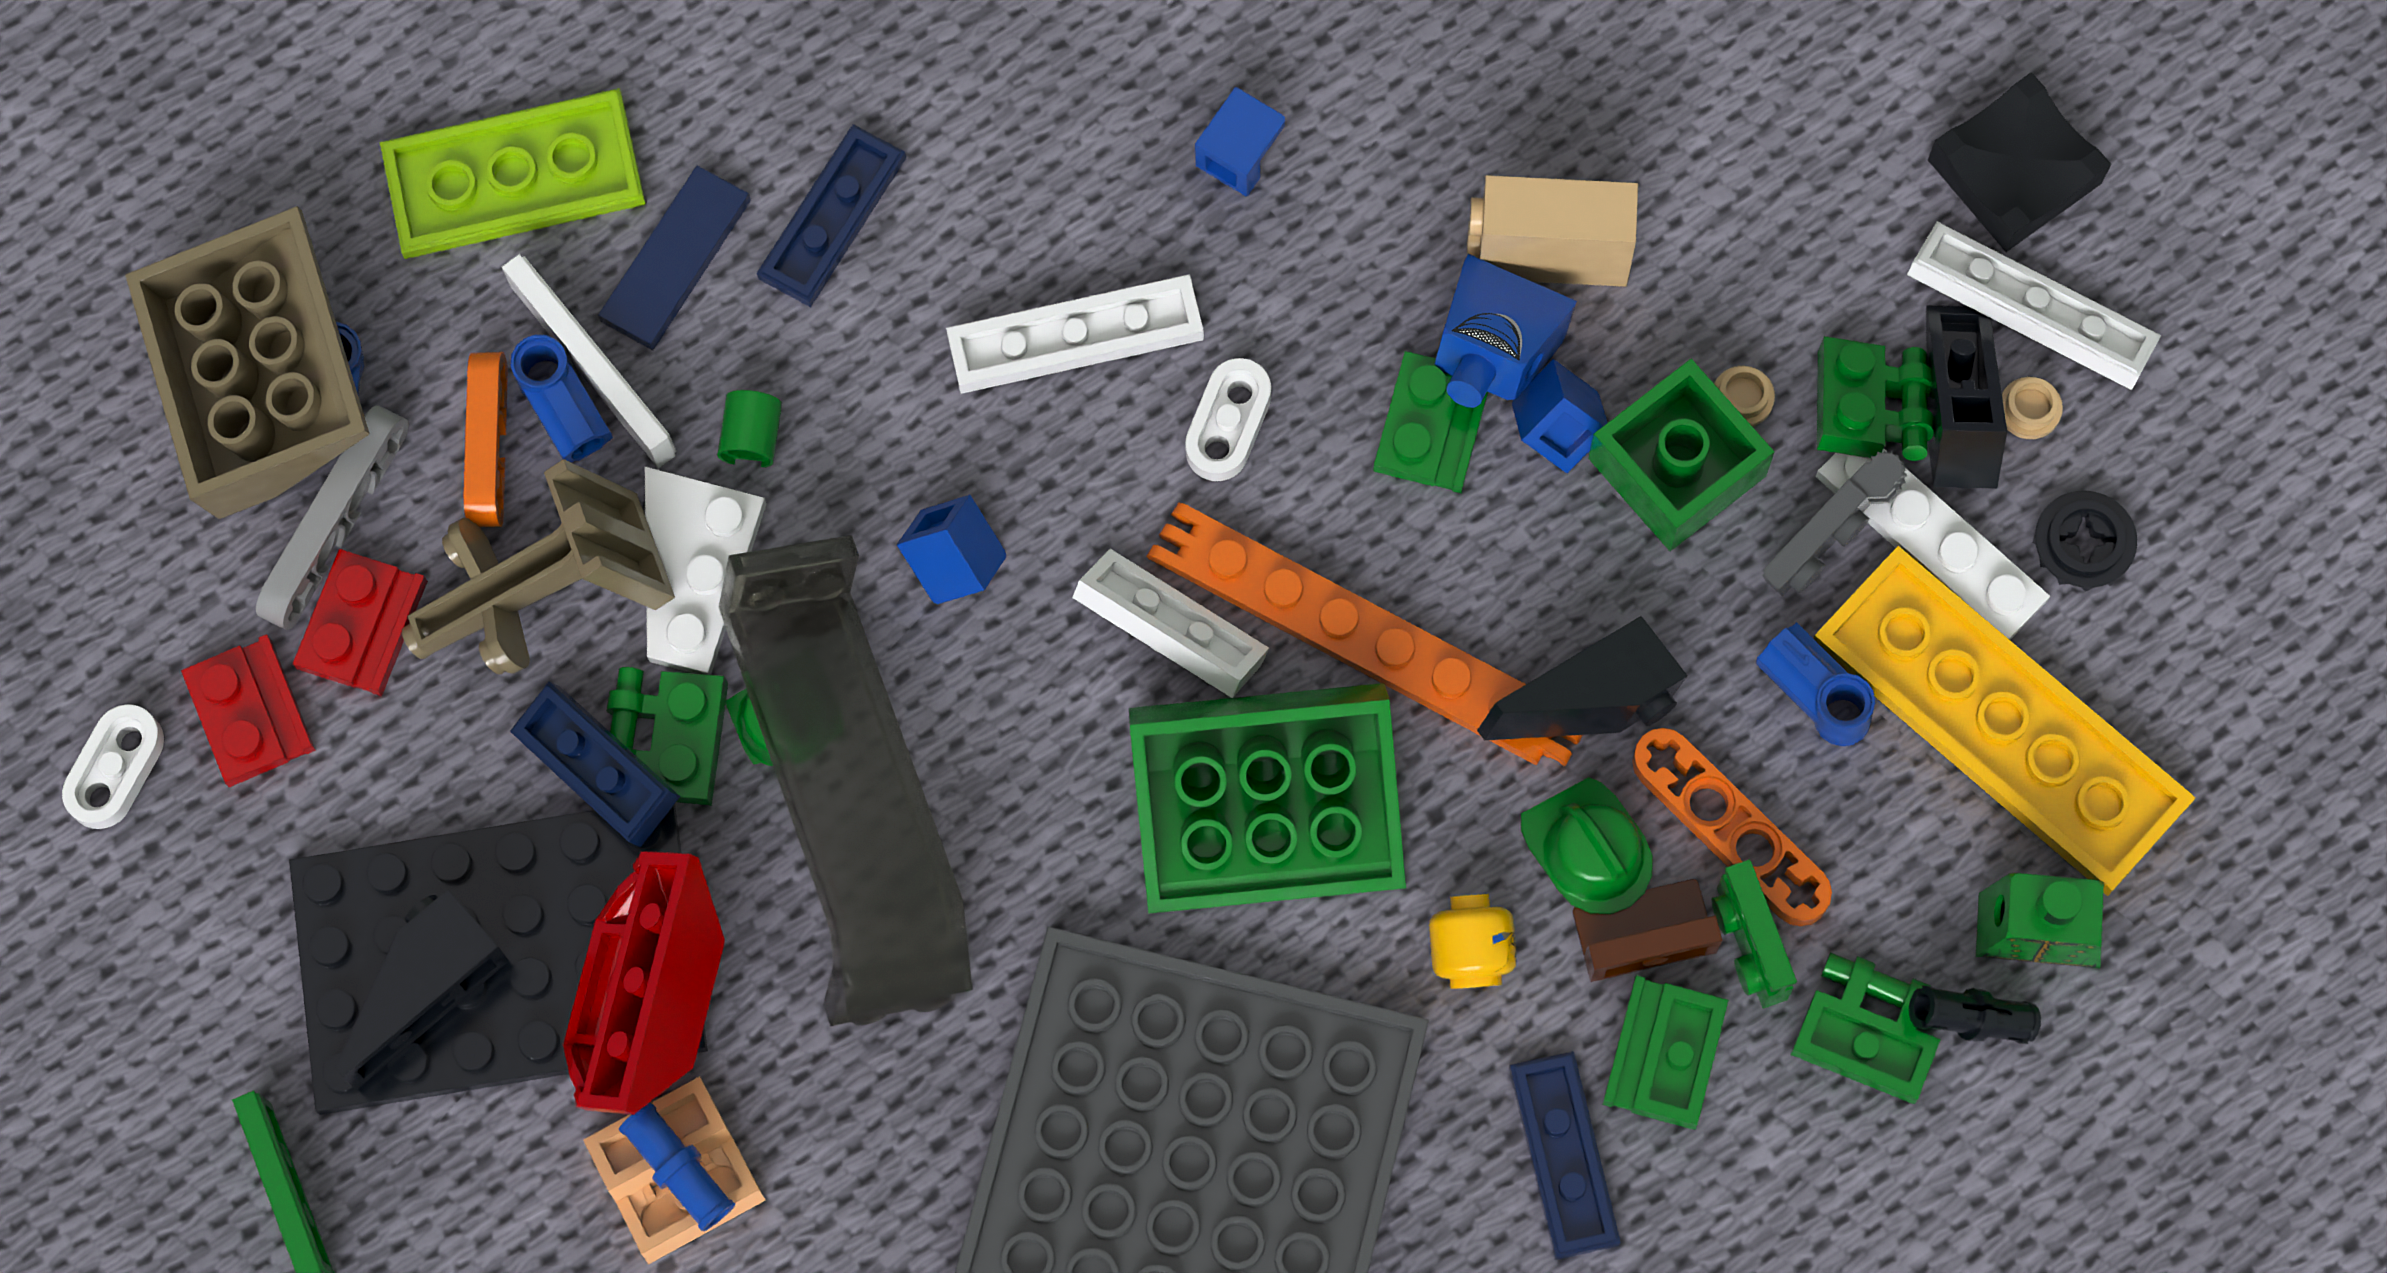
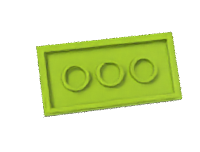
(512, 173)

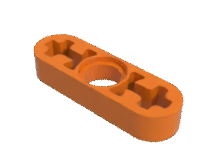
(484, 424)

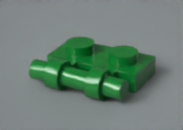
(1852, 400)
(685, 727)
(1860, 1042)

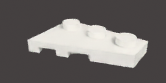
(694, 533)

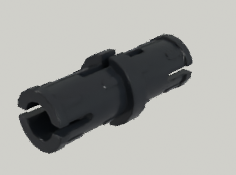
(1974, 1014)

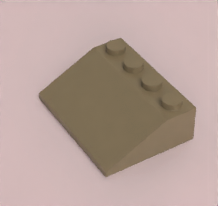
(248, 362)

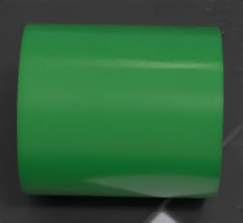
(749, 427)

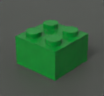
(1680, 454)

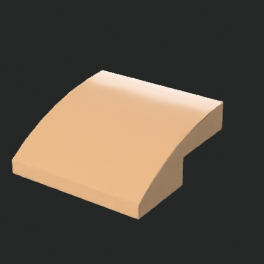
(655, 1214)

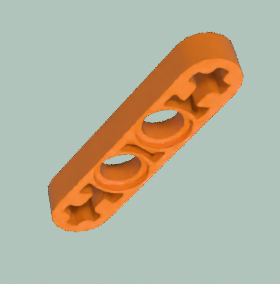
(1739, 820)

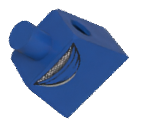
(1499, 332)

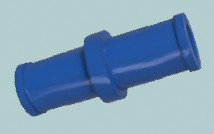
(677, 1167)

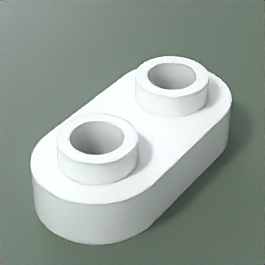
(1226, 421)
(107, 765)

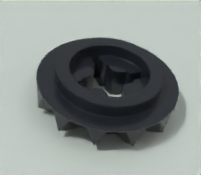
(2105, 521)

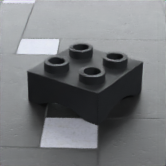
(2018, 163)

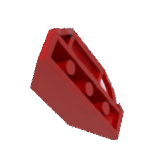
(644, 986)

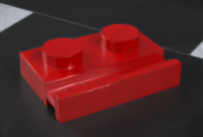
(359, 622)
(247, 711)

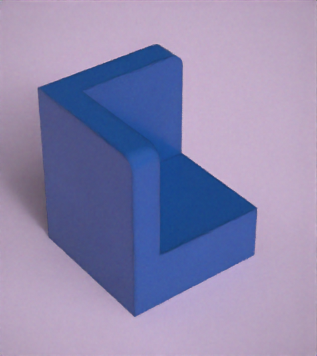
(1238, 141)
(1559, 415)
(952, 549)

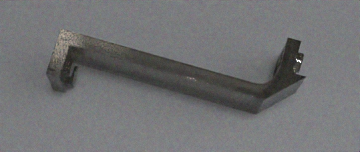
(847, 781)

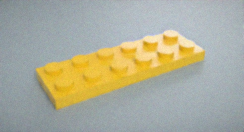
(2003, 720)

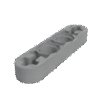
(330, 519)

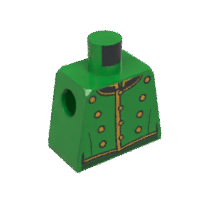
(2042, 920)

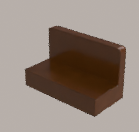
(1657, 930)

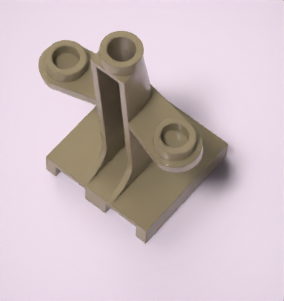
(598, 541)

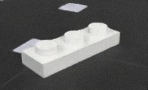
(1170, 623)

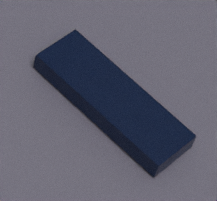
(831, 215)
(674, 257)
(595, 764)
(1564, 1155)

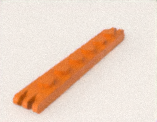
(1343, 626)

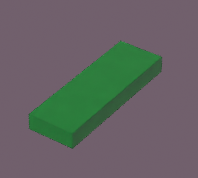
(282, 1184)

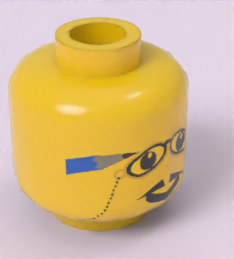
(1472, 942)

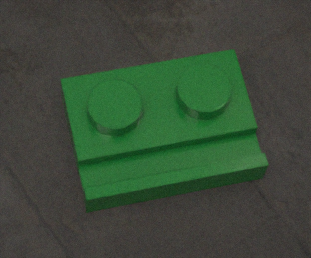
(1426, 431)
(1744, 910)
(1665, 1052)

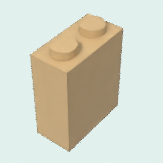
(1556, 229)

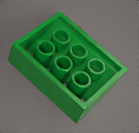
(1267, 798)

